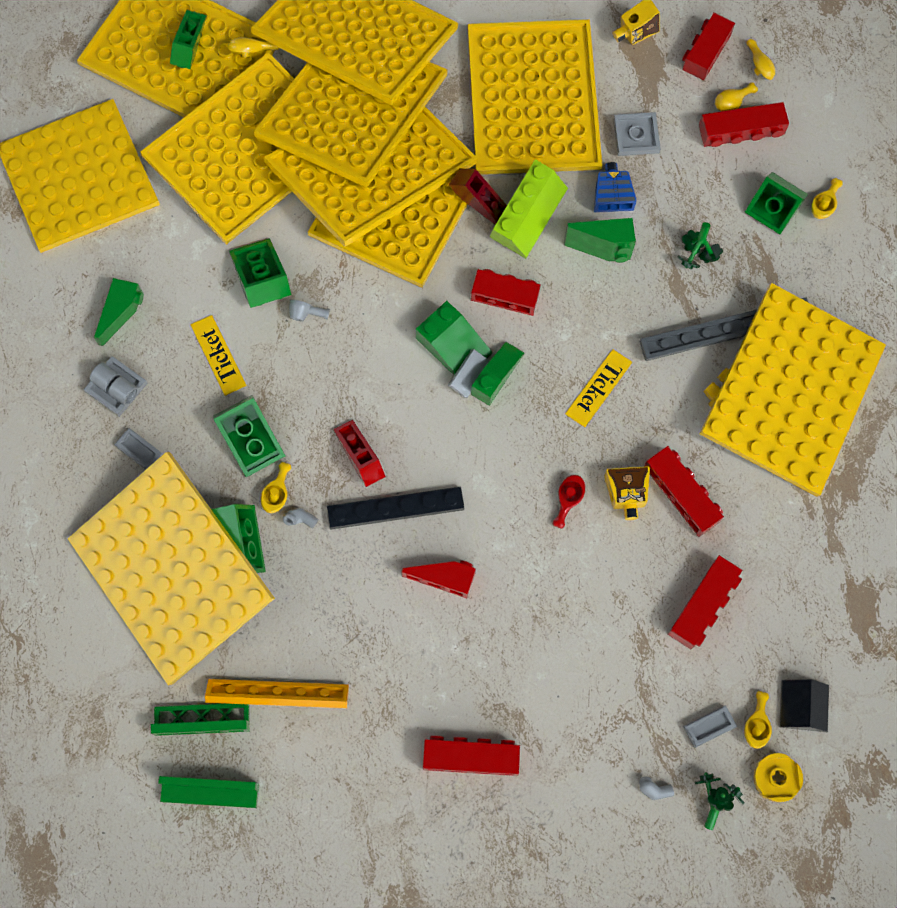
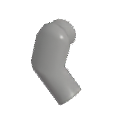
(300, 516)
(653, 791)

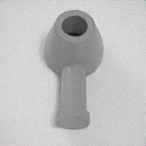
(299, 310)

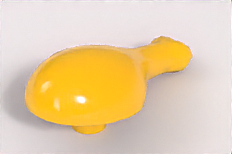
(248, 45)
(761, 61)
(732, 98)
(825, 202)
(275, 493)
(758, 727)

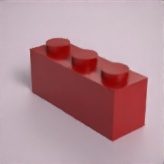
(707, 46)
(505, 291)

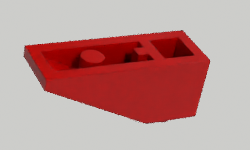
(359, 453)
(446, 576)

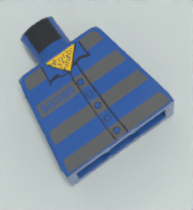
(614, 190)

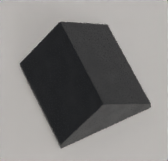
(804, 705)

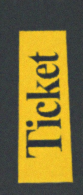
(218, 355)
(598, 388)

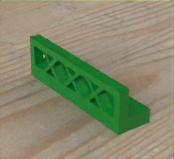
(198, 727)
(209, 792)

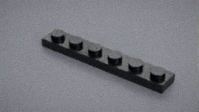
(395, 508)

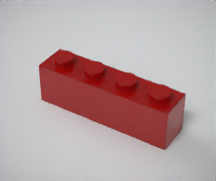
(743, 124)
(684, 491)
(705, 602)
(471, 757)

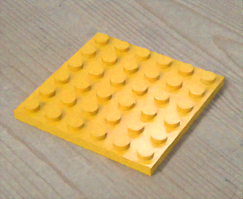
(77, 175)
(407, 241)

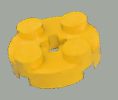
(770, 789)

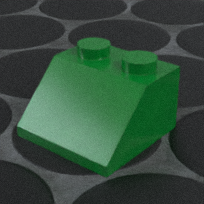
(776, 202)

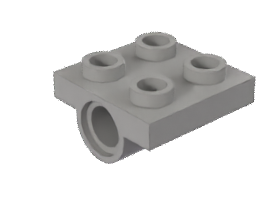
(114, 385)

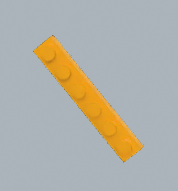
(277, 693)

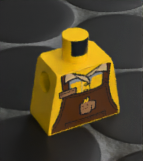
(638, 23)
(628, 489)

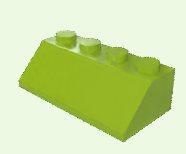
(529, 209)

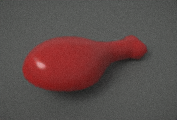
(570, 494)

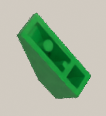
(187, 39)
(118, 308)
(496, 373)

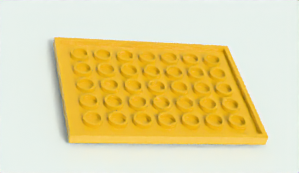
(362, 42)
(137, 46)
(534, 96)
(343, 125)
(216, 157)
(418, 165)
(793, 390)
(170, 568)

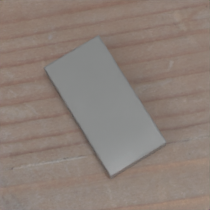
(468, 373)
(138, 449)
(710, 726)

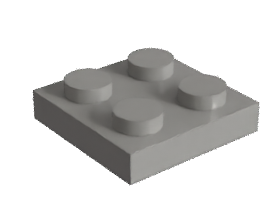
(636, 134)

